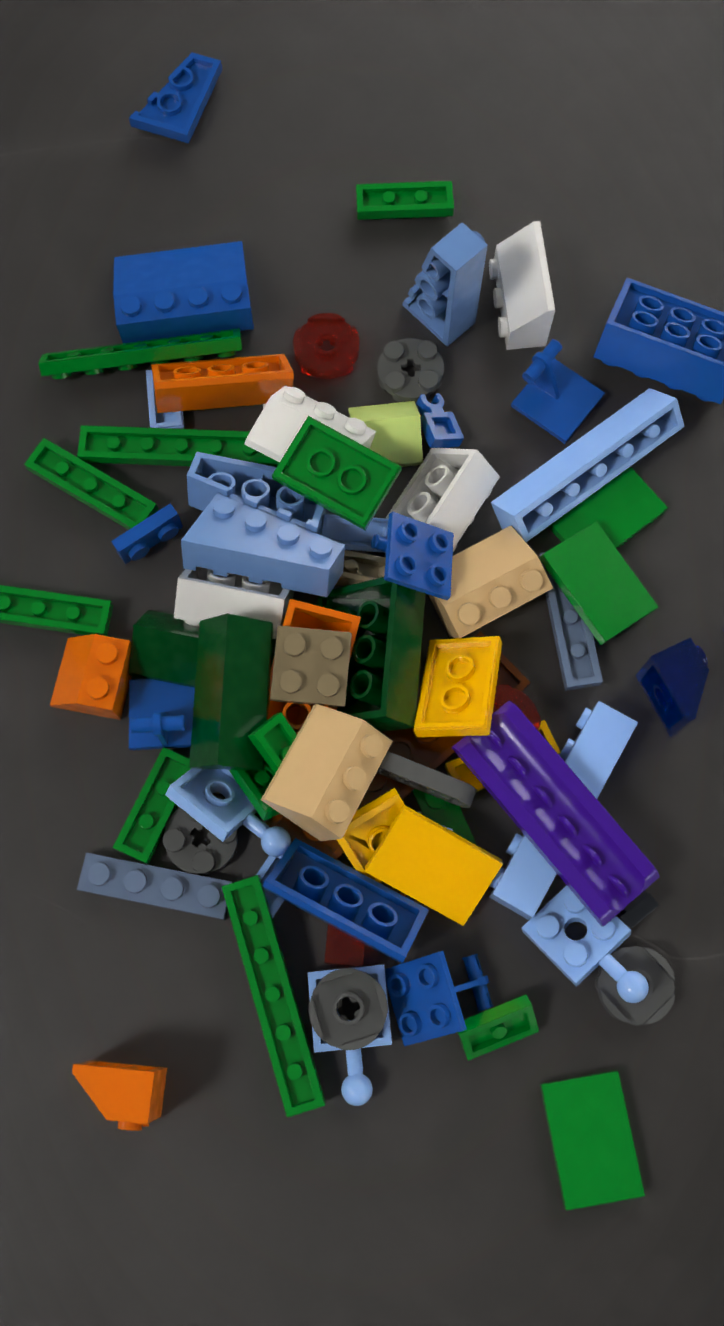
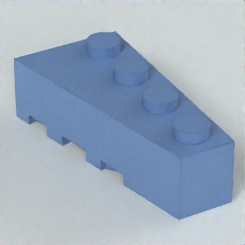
(449, 284)
(251, 485)
(261, 547)

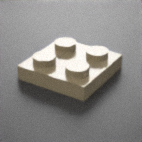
(311, 666)

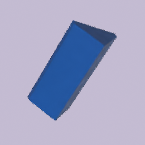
(347, 900)

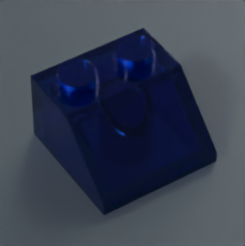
(675, 683)

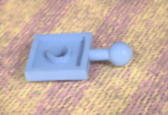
(224, 816)
(581, 957)
(356, 1086)

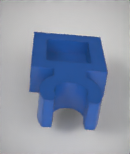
(438, 426)

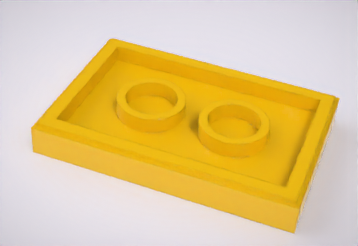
(458, 687)
(433, 865)

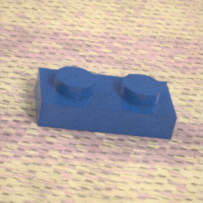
(138, 540)

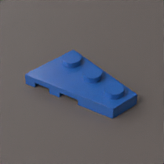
(181, 102)

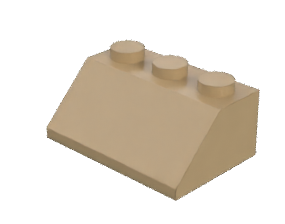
(490, 582)
(327, 772)

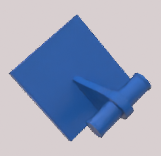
(555, 394)
(417, 555)
(159, 714)
(427, 999)

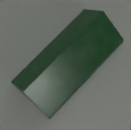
(166, 649)
(230, 692)

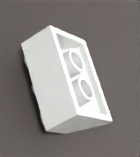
(523, 289)
(285, 416)
(448, 490)
(208, 595)

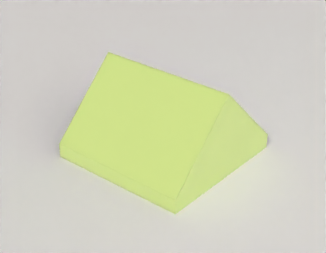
(396, 429)

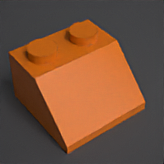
(93, 676)
(124, 1091)

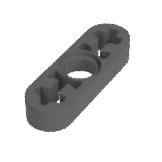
(427, 780)

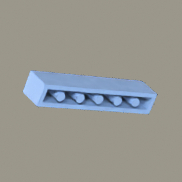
(588, 463)
(592, 759)

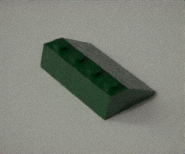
(385, 651)

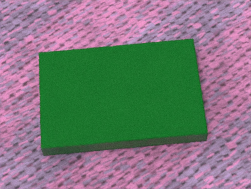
(336, 473)
(619, 507)
(598, 582)
(591, 1140)

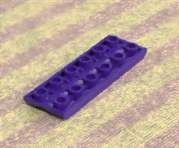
(557, 813)

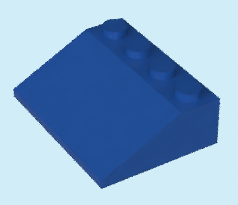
(181, 292)
(666, 340)

